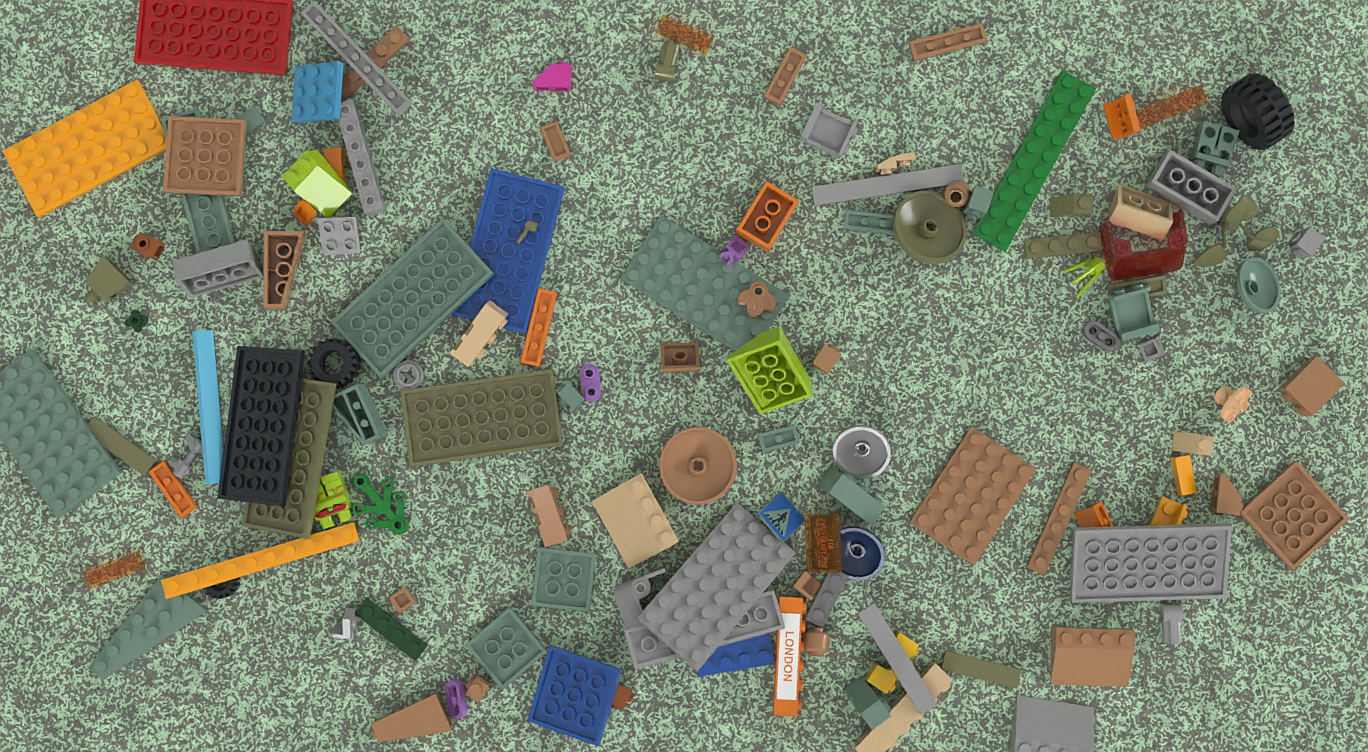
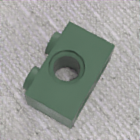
(977, 203)

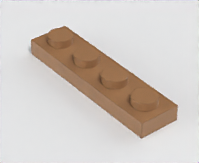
(947, 42)

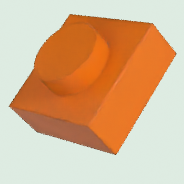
(304, 212)

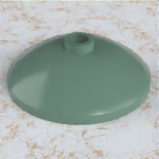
(1258, 285)

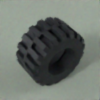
(323, 350)

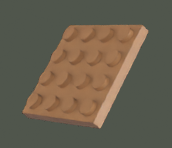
(205, 156)
(1293, 515)

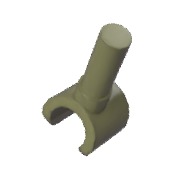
(529, 226)

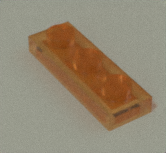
(685, 34)
(114, 570)

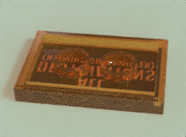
(823, 543)

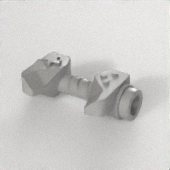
(182, 467)

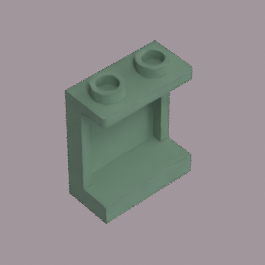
(1132, 312)

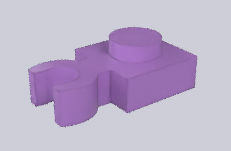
(734, 250)

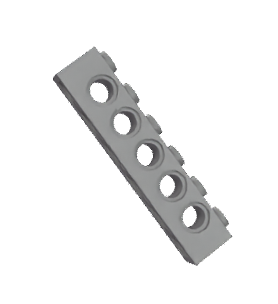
(361, 159)

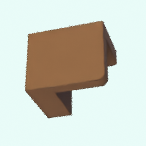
(806, 585)

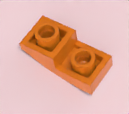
(336, 158)

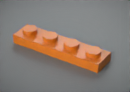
(539, 327)

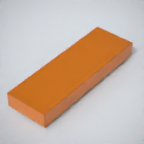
(173, 489)

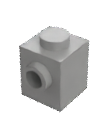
(1306, 242)

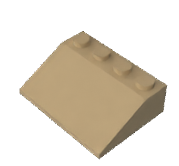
(635, 521)

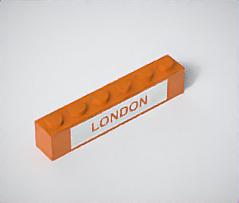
(788, 657)

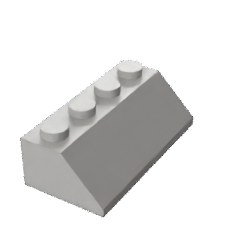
(217, 268)

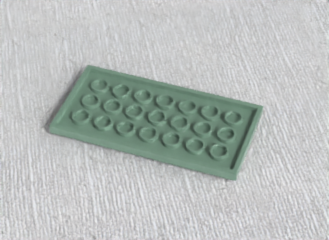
(694, 285)
(412, 298)
(50, 436)

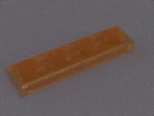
(1171, 106)

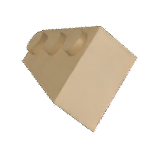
(479, 334)

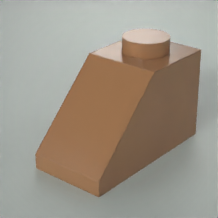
(1225, 497)

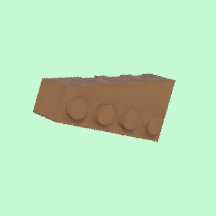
(281, 262)

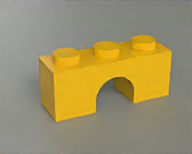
(885, 678)

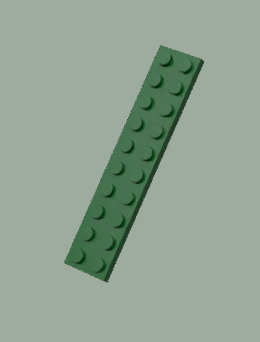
(1034, 161)

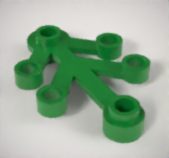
(383, 506)

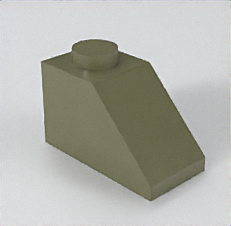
(1071, 205)

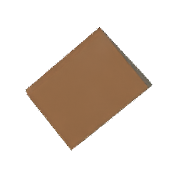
(680, 357)

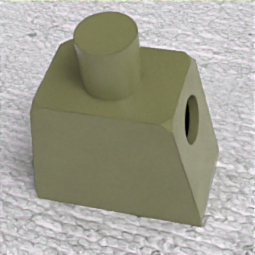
(107, 281)

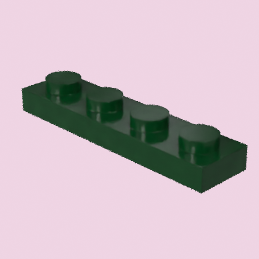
(391, 629)

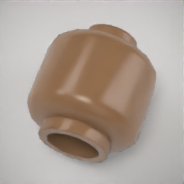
(961, 197)
(816, 642)

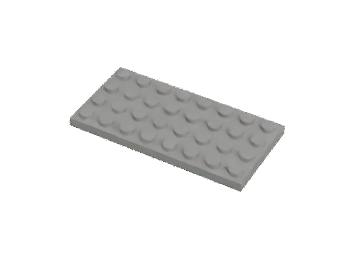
(1150, 562)
(716, 586)

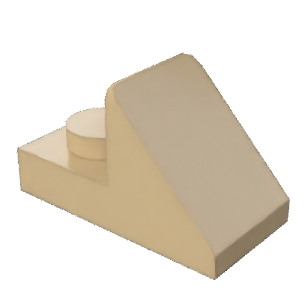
(1192, 443)

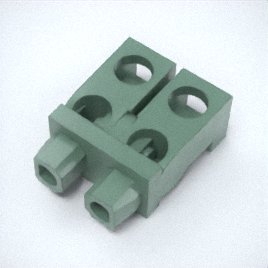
(1214, 147)

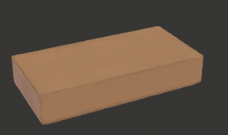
(555, 141)

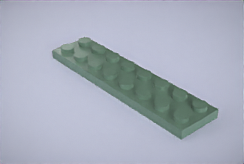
(205, 213)

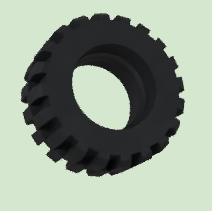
(1258, 111)

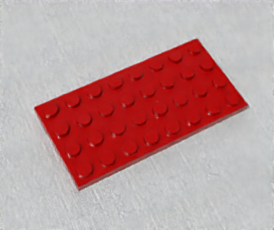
(215, 34)

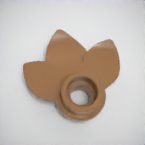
(757, 302)

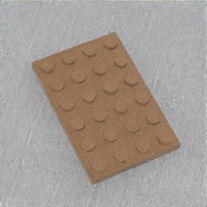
(972, 495)

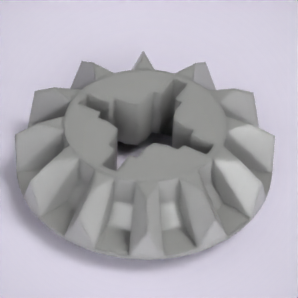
(406, 366)

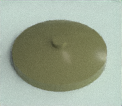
(929, 227)

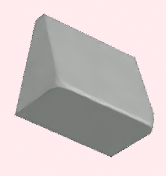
(1151, 349)

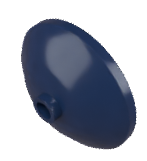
(865, 562)

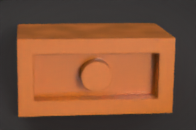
(1093, 516)

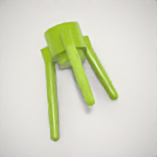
(1092, 267)

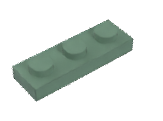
(868, 222)

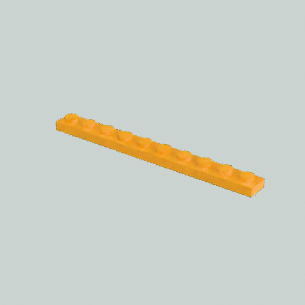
(259, 560)

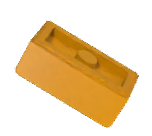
(1183, 475)

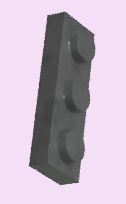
(826, 598)

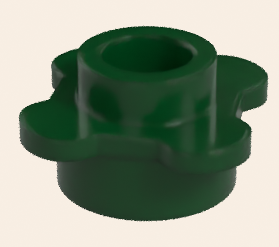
(142, 320)

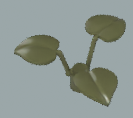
(1243, 210)

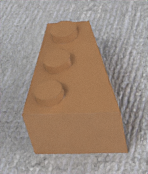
(549, 515)

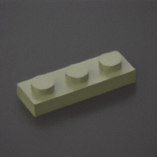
(1156, 283)

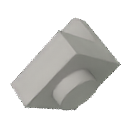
(346, 628)

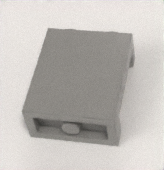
(828, 132)

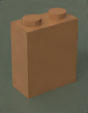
(1310, 386)

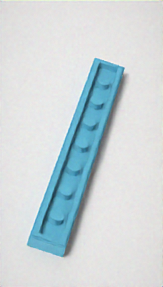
(208, 404)

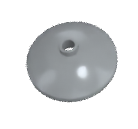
(858, 461)

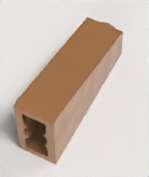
(417, 719)

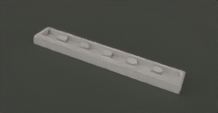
(897, 658)

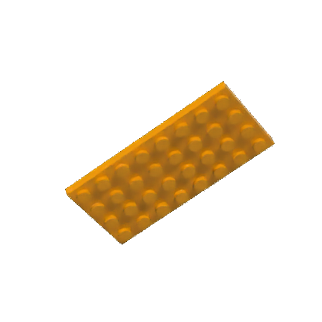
(87, 148)

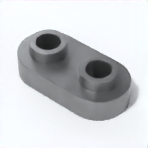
(1101, 334)

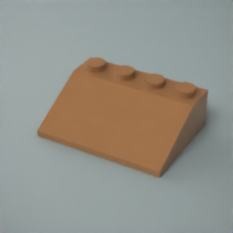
(1091, 656)

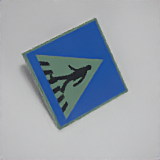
(781, 517)

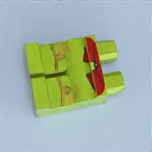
(332, 500)

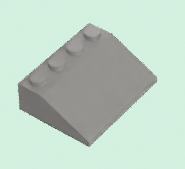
(1051, 726)

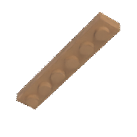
(380, 55)
(1058, 518)

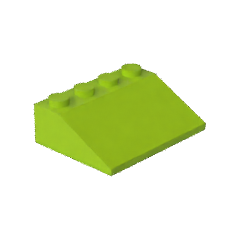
(770, 371)

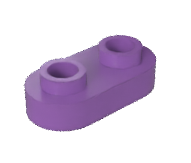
(590, 382)
(456, 699)

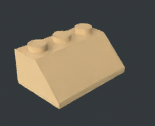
(1141, 212)

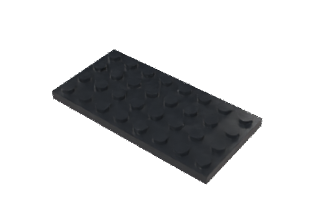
(261, 425)

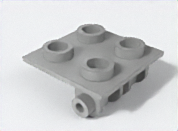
(339, 235)

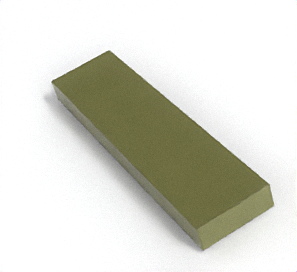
(122, 447)
(980, 669)

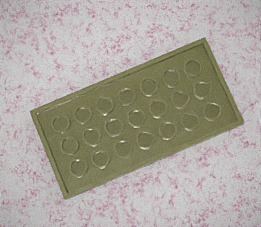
(481, 418)
(306, 466)

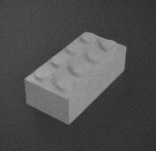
(1190, 187)

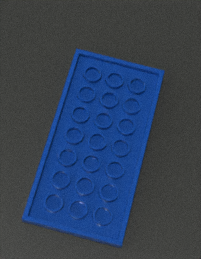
(517, 267)

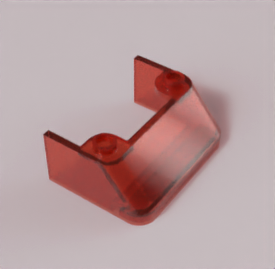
(1124, 265)

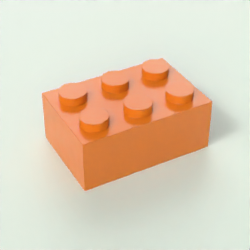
(767, 217)

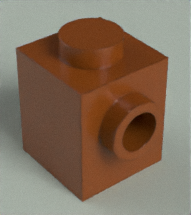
(148, 246)
(622, 696)

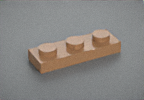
(785, 76)

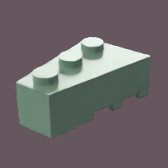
(360, 414)
(851, 495)

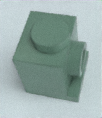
(570, 396)

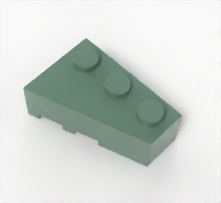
(869, 705)

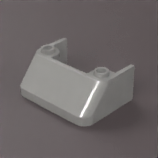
(628, 595)

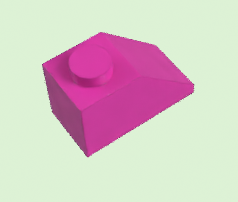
(555, 78)

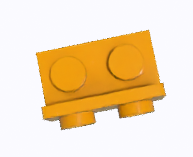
(1169, 512)

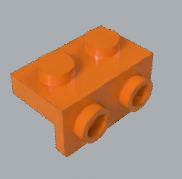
(1121, 117)

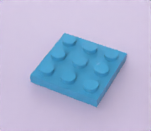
(317, 92)

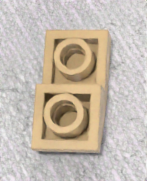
(890, 165)

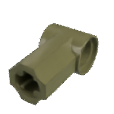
(666, 66)

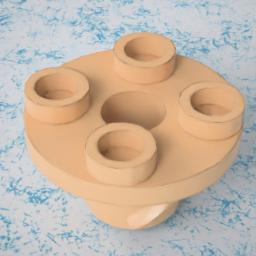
(1232, 401)

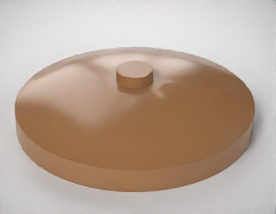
(698, 465)

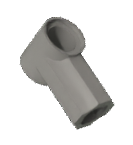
(1171, 617)

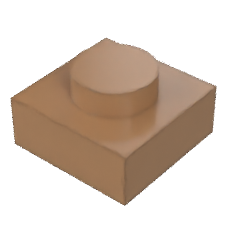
(402, 599)

